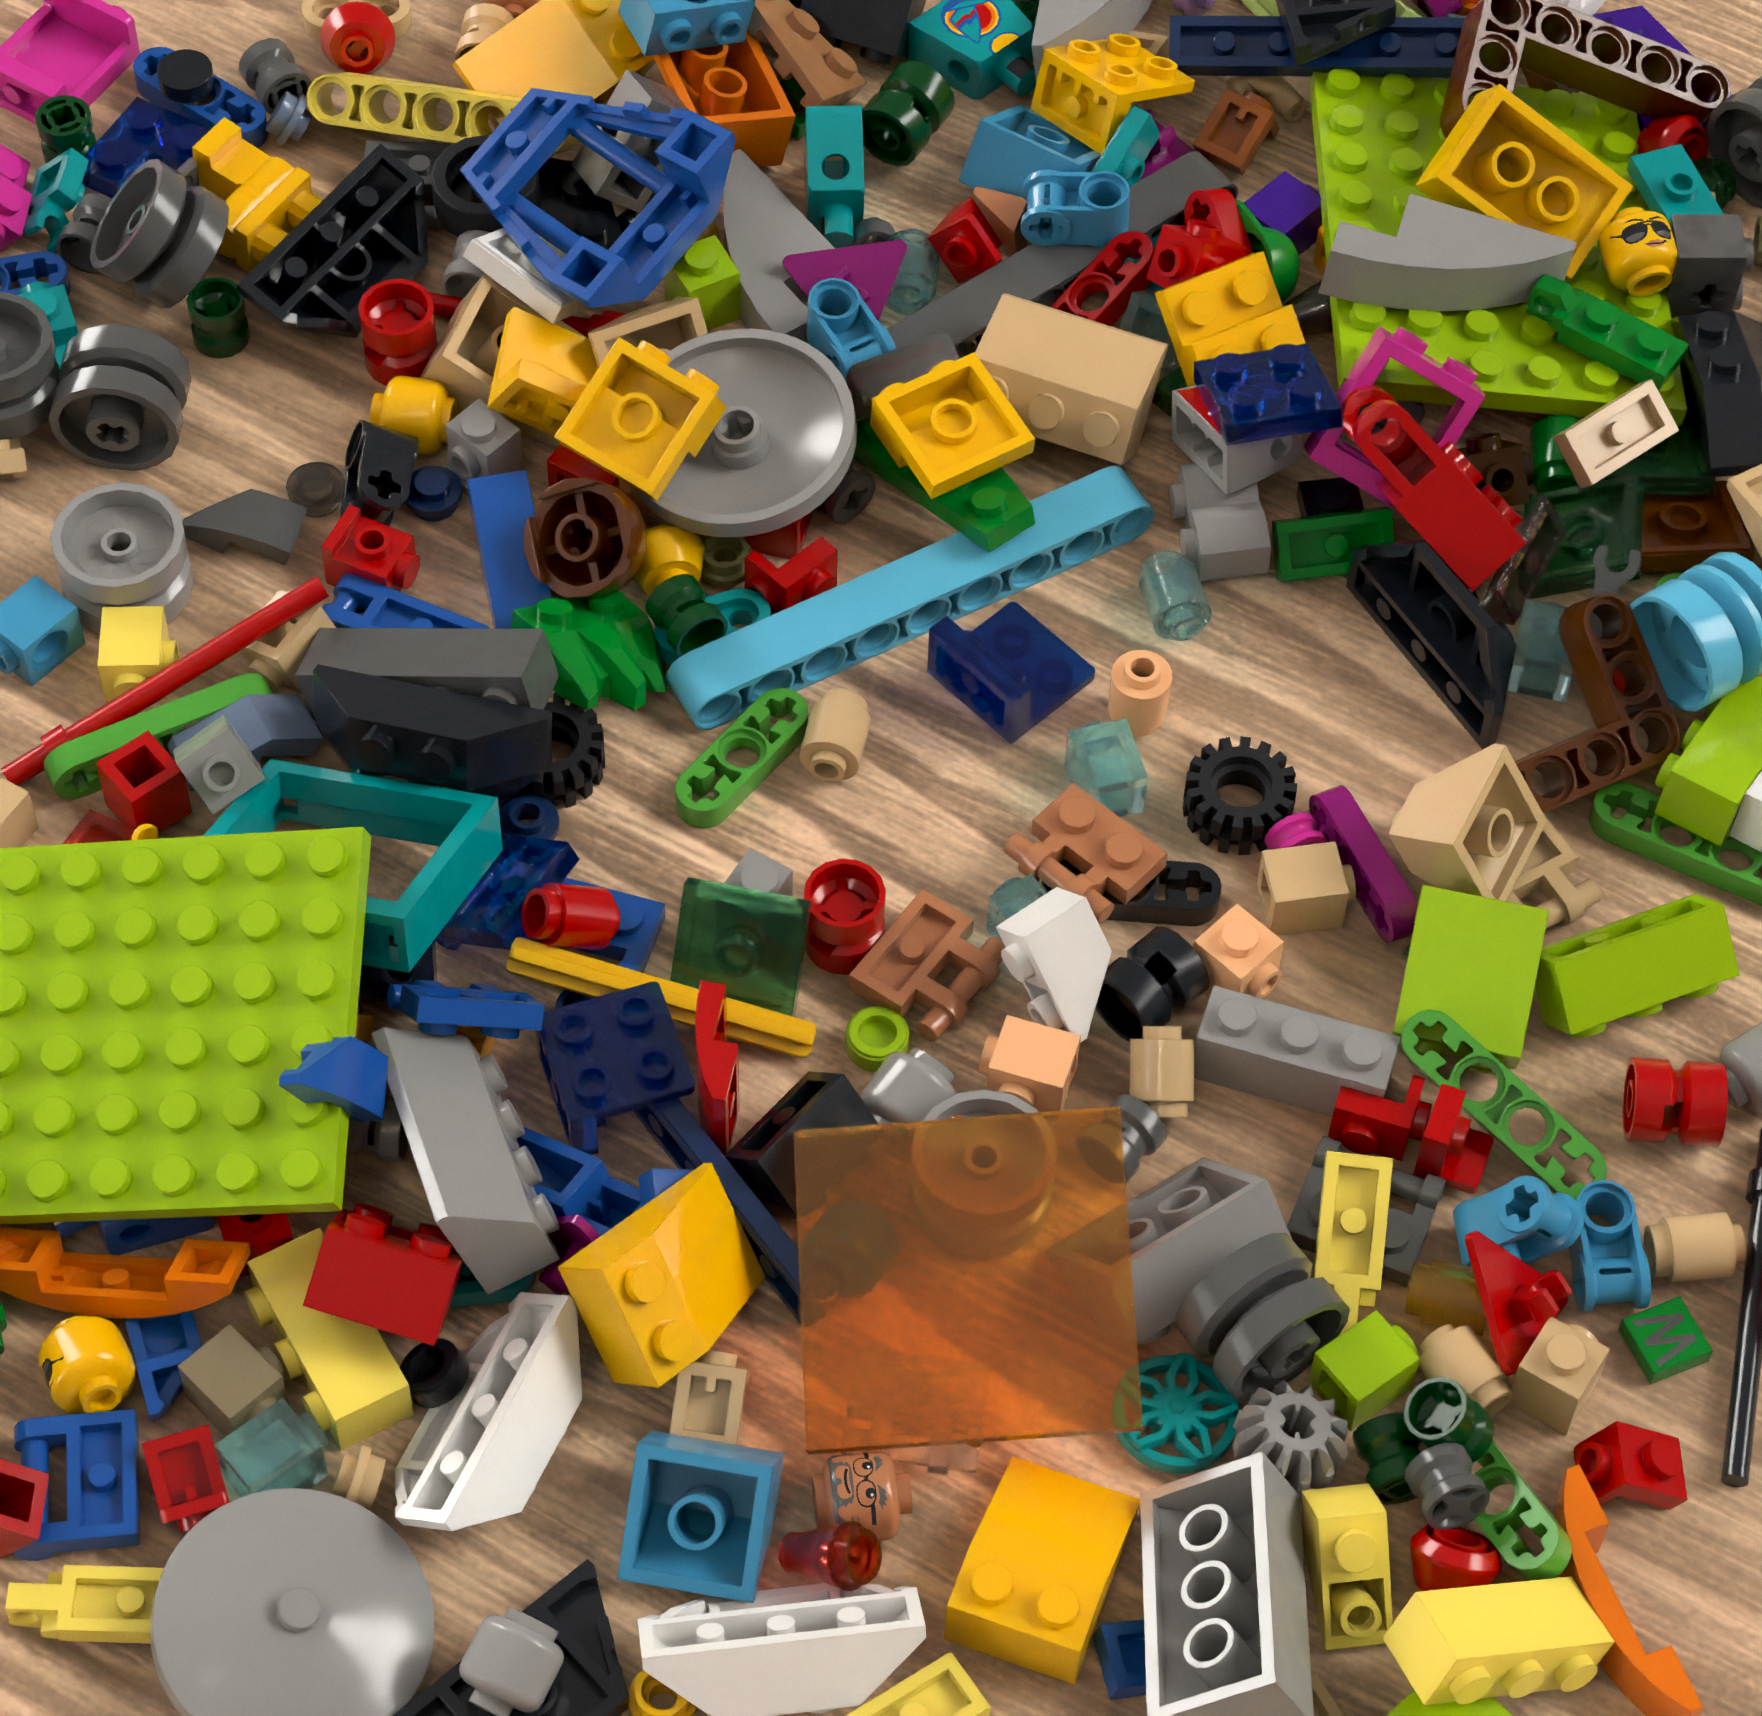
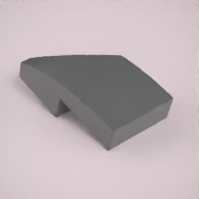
(251, 521)

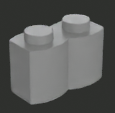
(1222, 532)

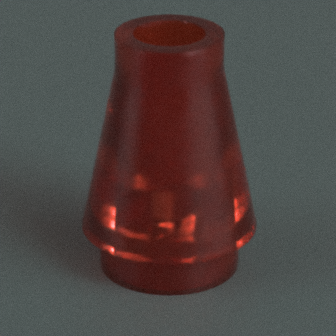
(836, 1554)

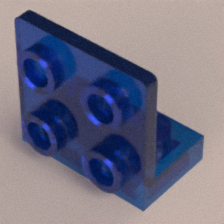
(1007, 669)
(611, 1059)

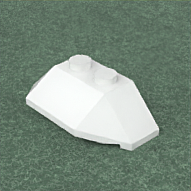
(495, 1438)
(785, 1650)

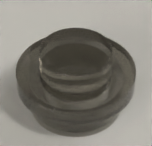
(316, 487)

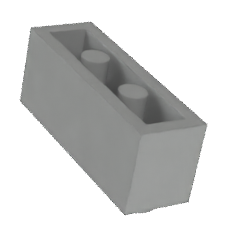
(1289, 1052)

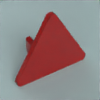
(1513, 1298)

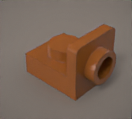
(1236, 130)

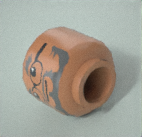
(862, 1490)

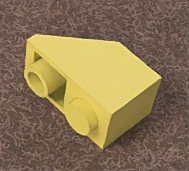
(1348, 1564)

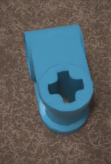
(1081, 208)
(844, 325)
(1521, 1219)
(1609, 1260)

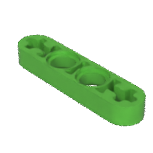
(73, 764)
(1695, 860)
(1508, 1098)

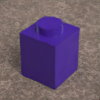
(1289, 208)

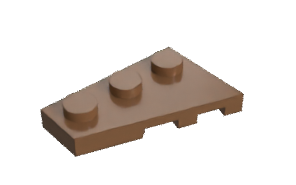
(803, 53)

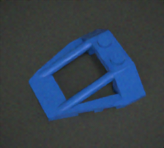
(686, 198)

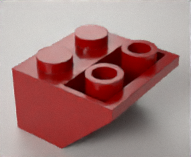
(385, 1274)

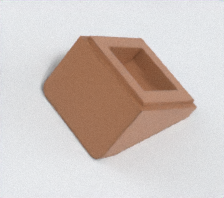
(1004, 215)

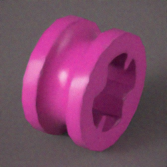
(1294, 831)

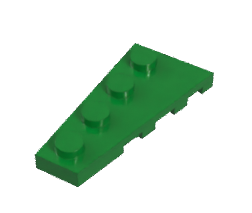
(983, 510)

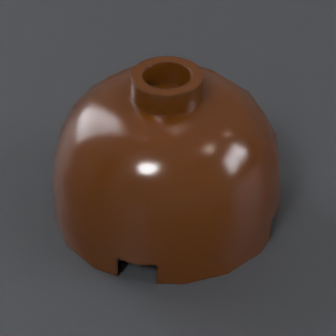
(585, 538)

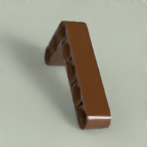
(1676, 80)
(1614, 714)

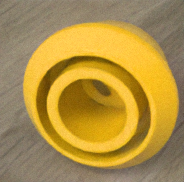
(668, 554)

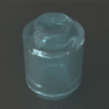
(917, 275)
(1173, 596)

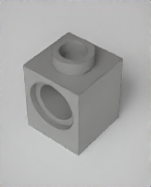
(218, 764)

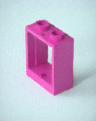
(1409, 350)

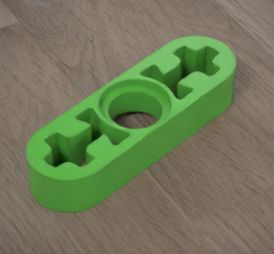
(738, 782)
(1527, 1510)

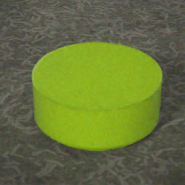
(874, 1035)

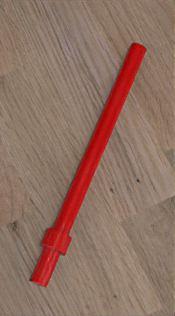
(172, 676)

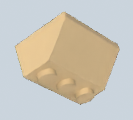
(1073, 376)

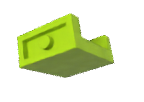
(1477, 966)

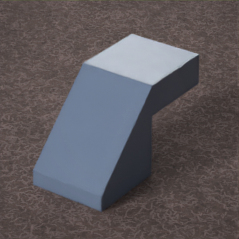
(266, 724)

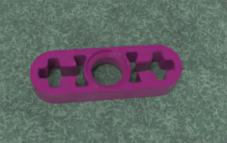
(1377, 880)

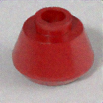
(368, 31)
(1672, 131)
(1452, 1558)

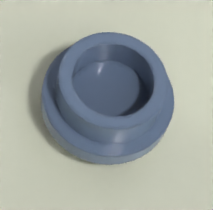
(289, 118)

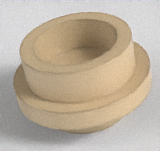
(359, 1477)

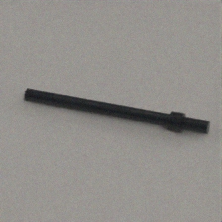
(1748, 1346)

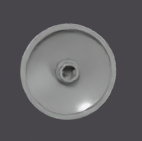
(776, 444)
(291, 1611)

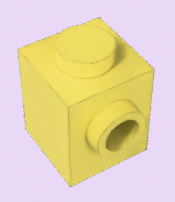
(133, 647)

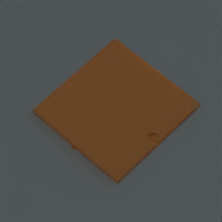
(966, 1281)

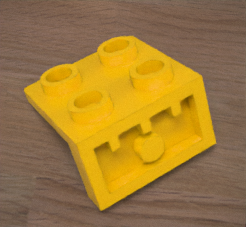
(1092, 84)
(539, 371)

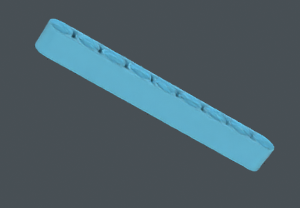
(905, 599)

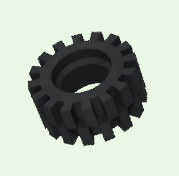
(582, 766)
(1243, 767)

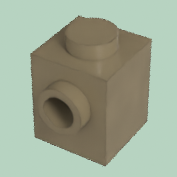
(232, 1380)

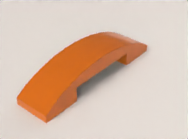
(117, 1285)
(1651, 1680)

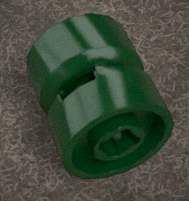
(906, 113)

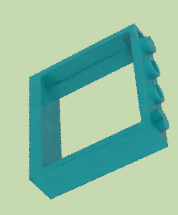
(456, 821)

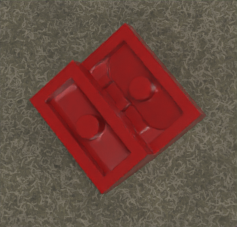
(716, 1066)

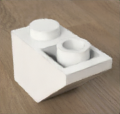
(1059, 959)

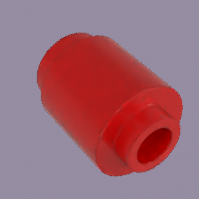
(570, 916)

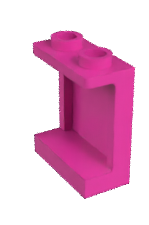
(65, 51)

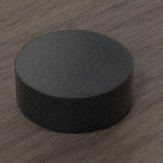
(185, 76)
(435, 1373)

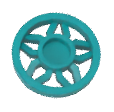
(1178, 1416)

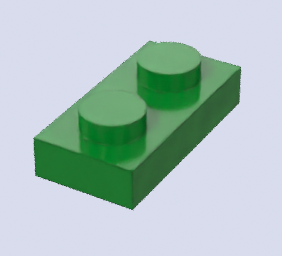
(1325, 542)

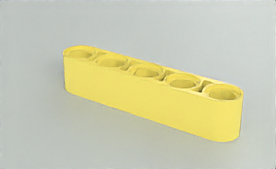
(417, 107)

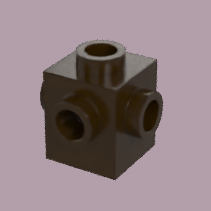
(1502, 466)

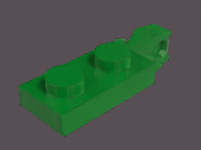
(1606, 332)

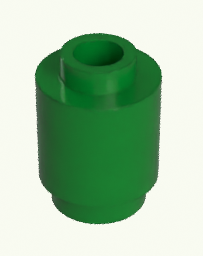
(1548, 463)

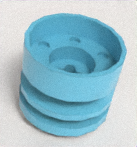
(1704, 629)

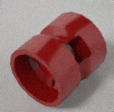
(397, 329)
(844, 914)
(1675, 1102)

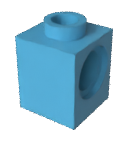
(37, 631)

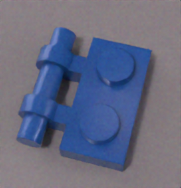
(482, 1005)

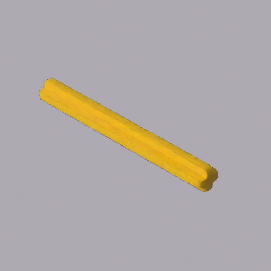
(598, 978)

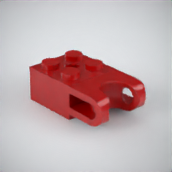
(1434, 488)

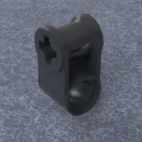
(378, 471)

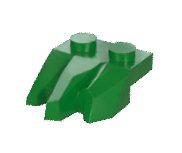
(598, 648)

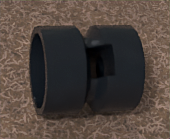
(1149, 984)

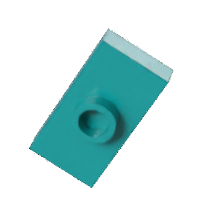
(1130, 146)
(1671, 183)

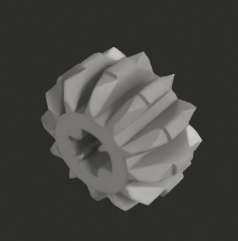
(1294, 1434)

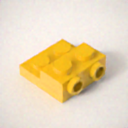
(1227, 312)
(641, 417)
(950, 425)

